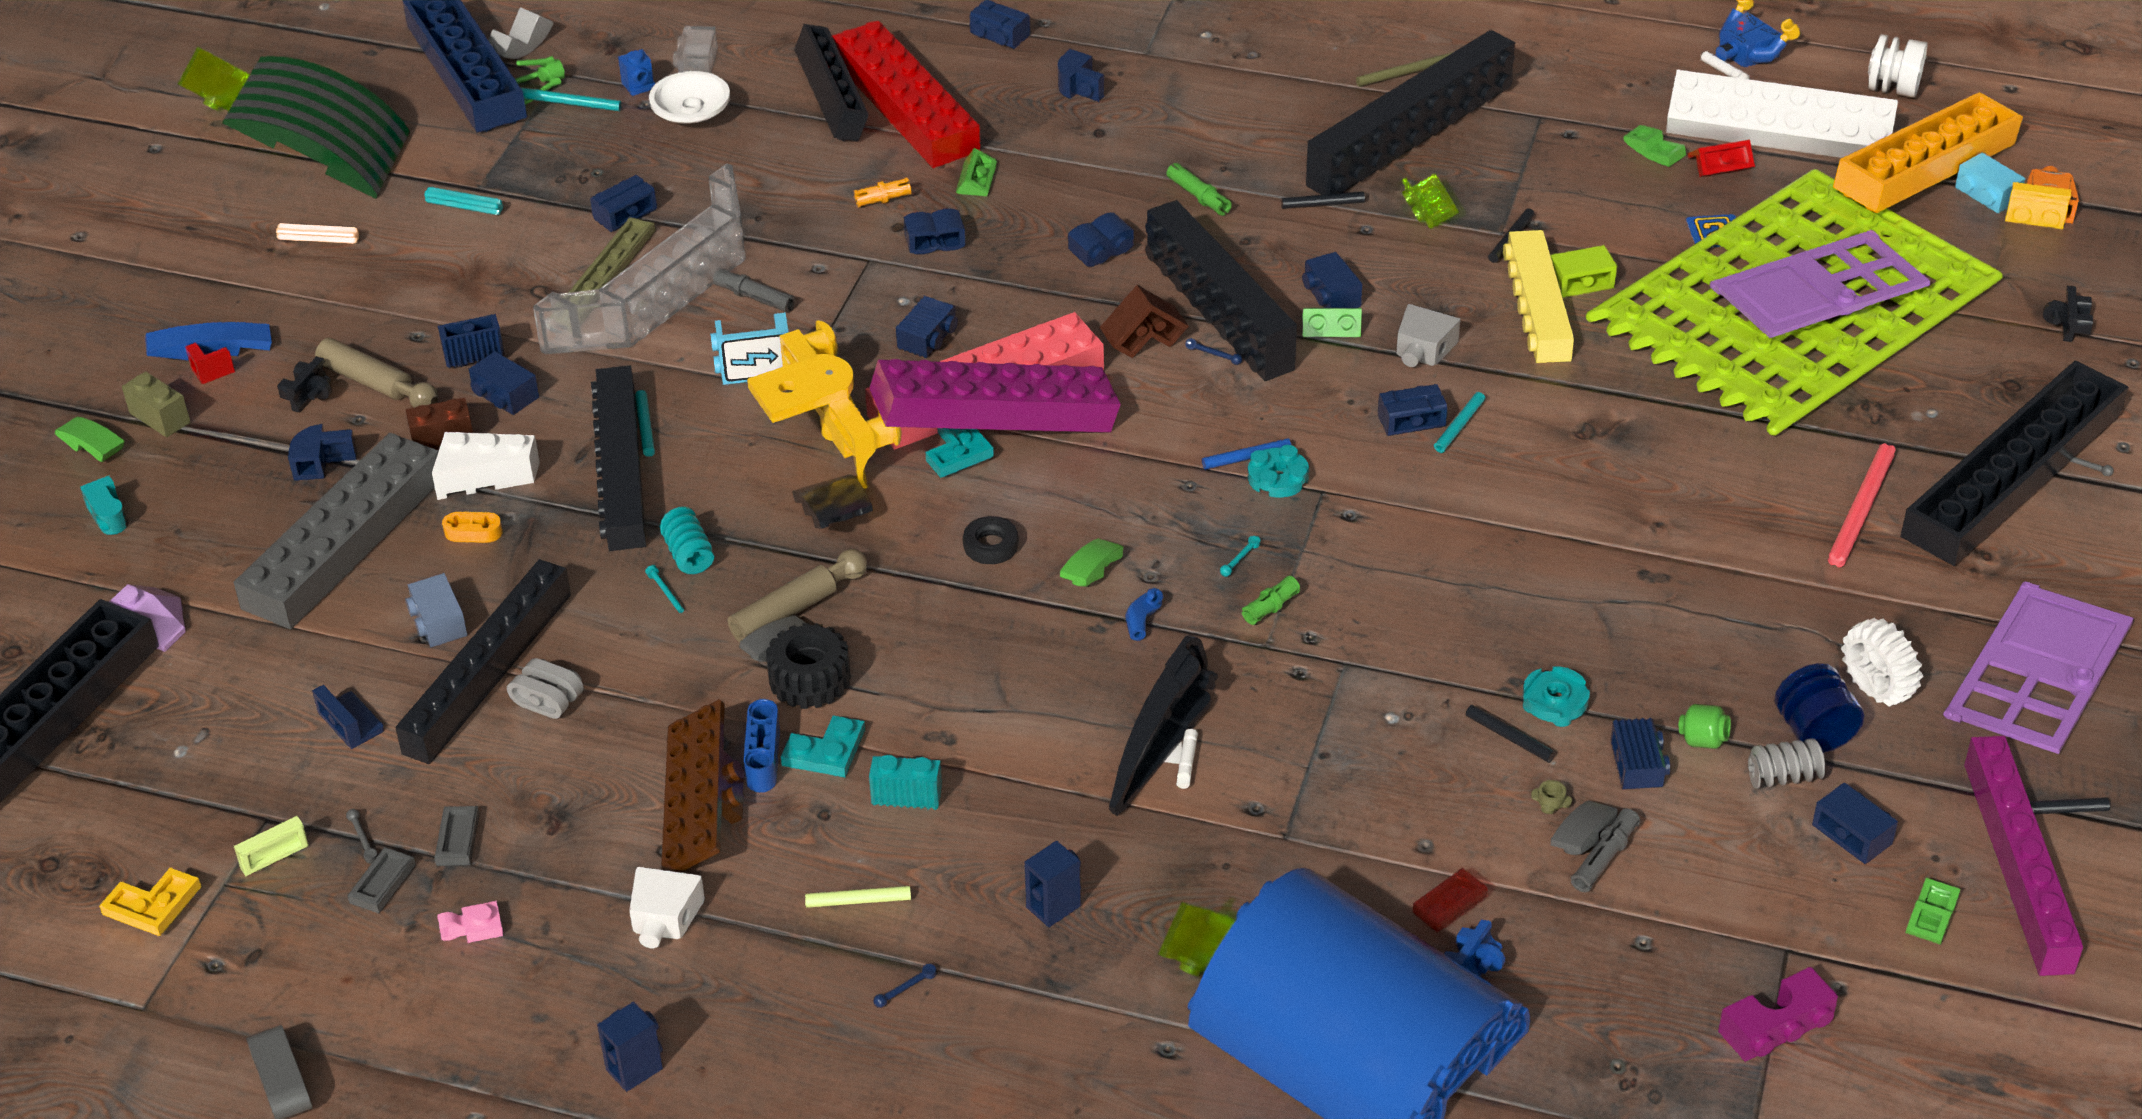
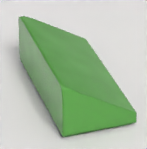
(976, 174)

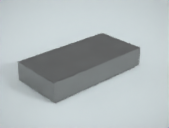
(457, 835)
(381, 880)

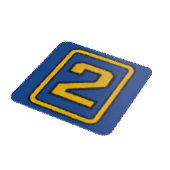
(1705, 225)

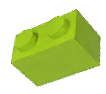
(1584, 271)

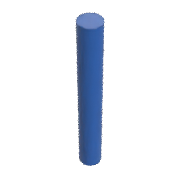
(1239, 455)

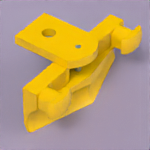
(821, 383)

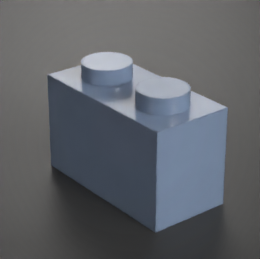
(436, 610)

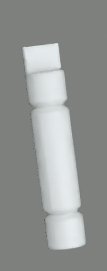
(1723, 66)
(1187, 758)

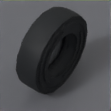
(990, 553)

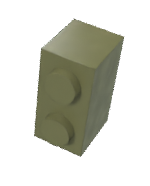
(156, 404)

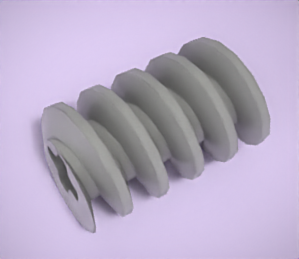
(1786, 760)

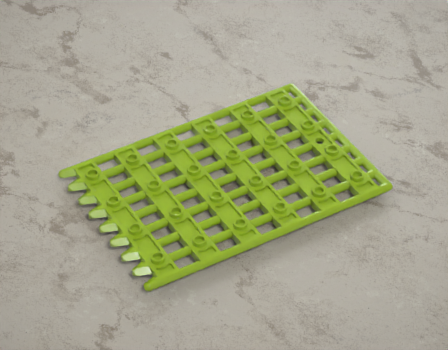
(1814, 192)

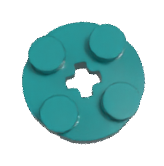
(1266, 462)
(1554, 709)

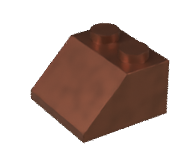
(431, 421)

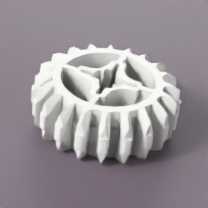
(1882, 661)

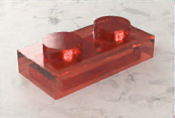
(1449, 900)

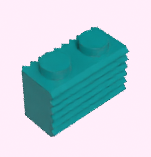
(905, 782)

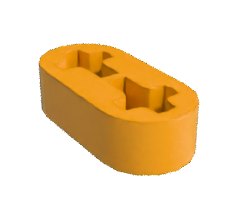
(472, 527)

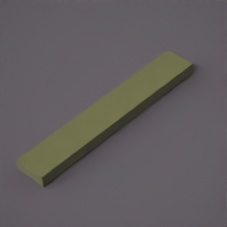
(616, 255)

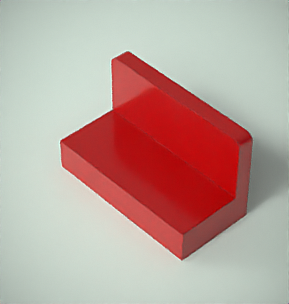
(1723, 158)

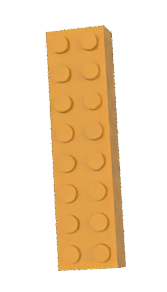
(1926, 152)

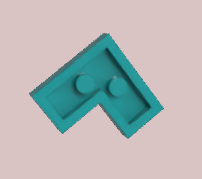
(961, 450)
(826, 755)

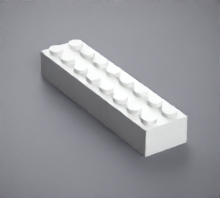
(1777, 114)

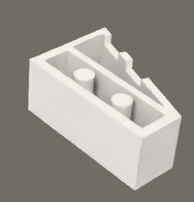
(484, 460)

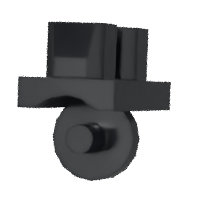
(2073, 314)
(308, 384)

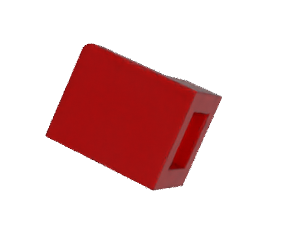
(209, 366)

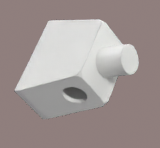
(664, 904)

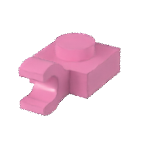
(476, 922)

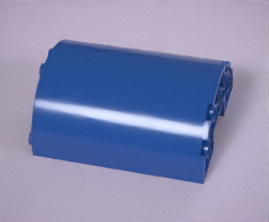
(1349, 1005)

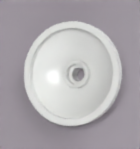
(689, 97)

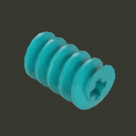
(686, 540)

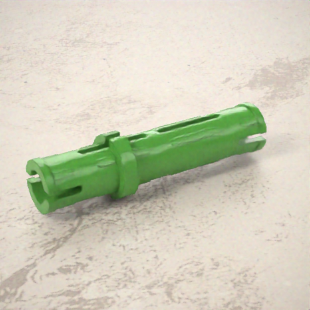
(1203, 192)

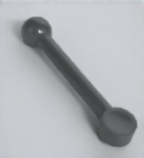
(2106, 470)
(370, 854)

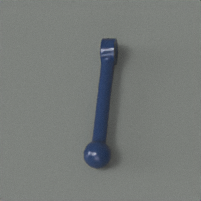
(1192, 344)
(928, 972)

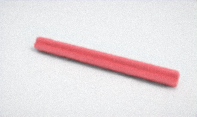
(1861, 505)

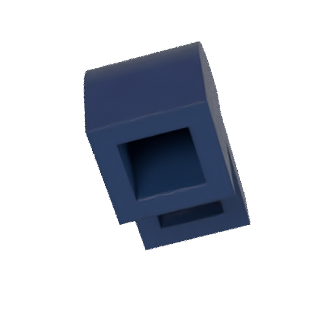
(1078, 77)
(314, 447)

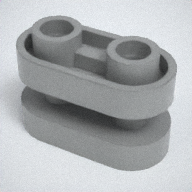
(545, 688)

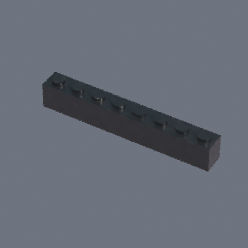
(619, 459)
(483, 662)

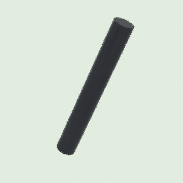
(1323, 200)
(1519, 225)
(1510, 733)
(2070, 805)

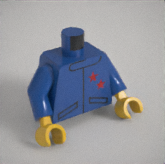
(1750, 40)

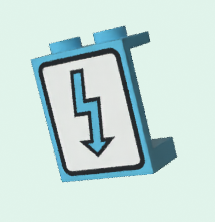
(748, 352)

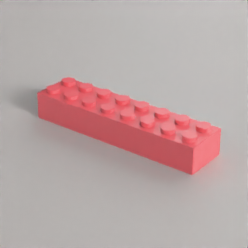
(1051, 343)

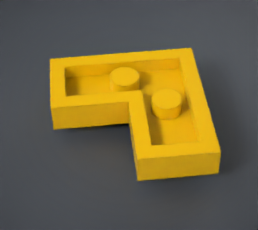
(153, 909)

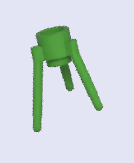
(549, 71)

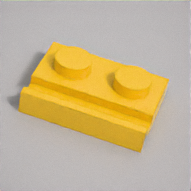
(2038, 205)

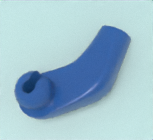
(1140, 610)

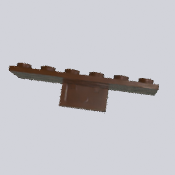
(699, 788)

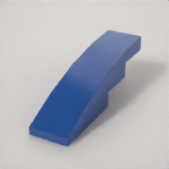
(209, 337)

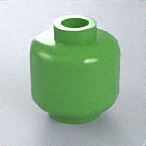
(1705, 726)

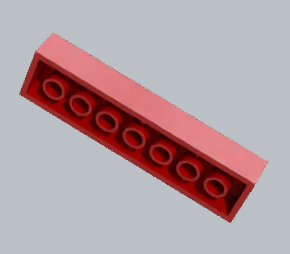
(907, 94)

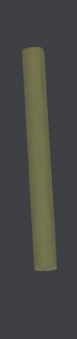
(1398, 71)

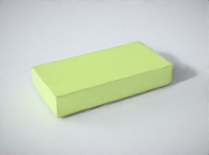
(271, 846)

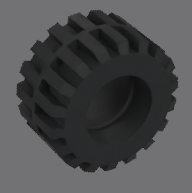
(808, 665)

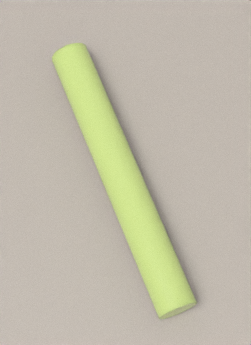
(858, 896)

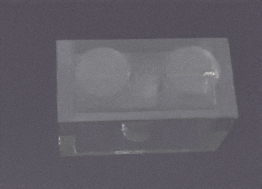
(696, 49)

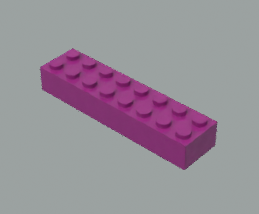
(993, 396)

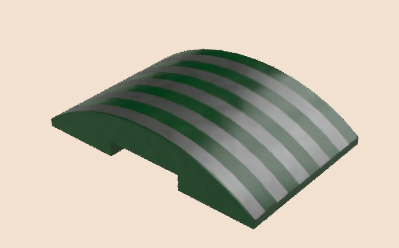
(321, 118)

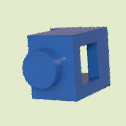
(636, 72)

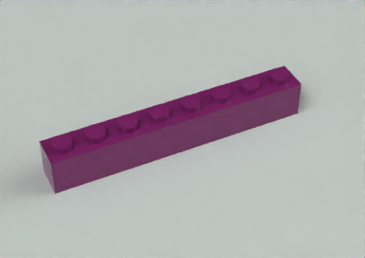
(2023, 857)

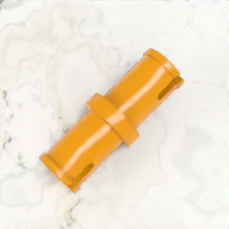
(882, 192)

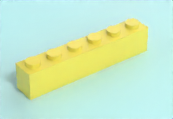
(1538, 296)

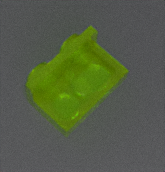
(1430, 201)

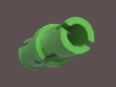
(1271, 600)

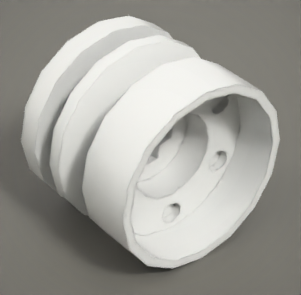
(1897, 66)

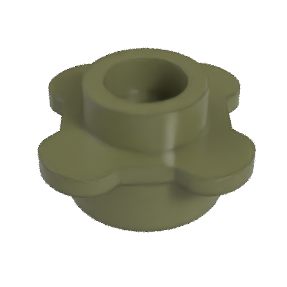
(1551, 796)

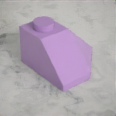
(159, 606)

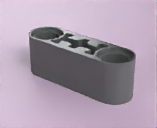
(279, 1073)

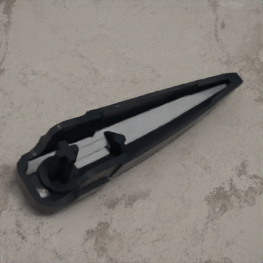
(1167, 713)

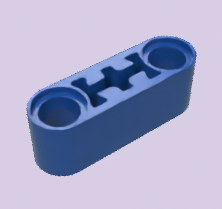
(759, 762)

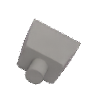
(1426, 336)

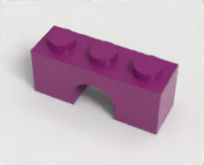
(1757, 1030)

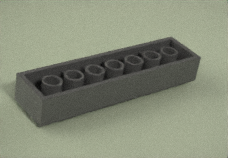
(337, 531)

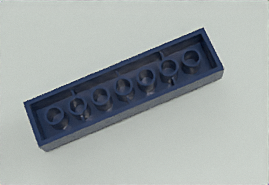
(466, 62)

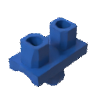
(1478, 949)

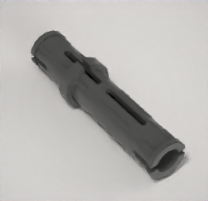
(744, 286)
(1612, 841)

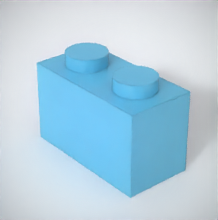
(1987, 181)

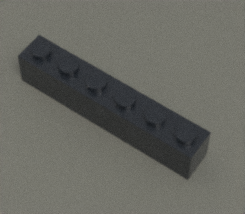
(831, 82)

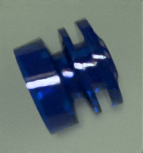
(1819, 706)

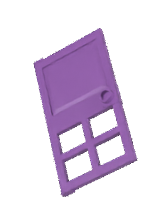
(1802, 292)
(2047, 642)

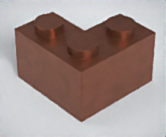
(1139, 319)

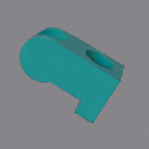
(105, 505)

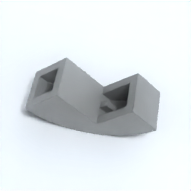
(524, 37)

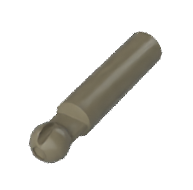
(374, 373)
(797, 594)

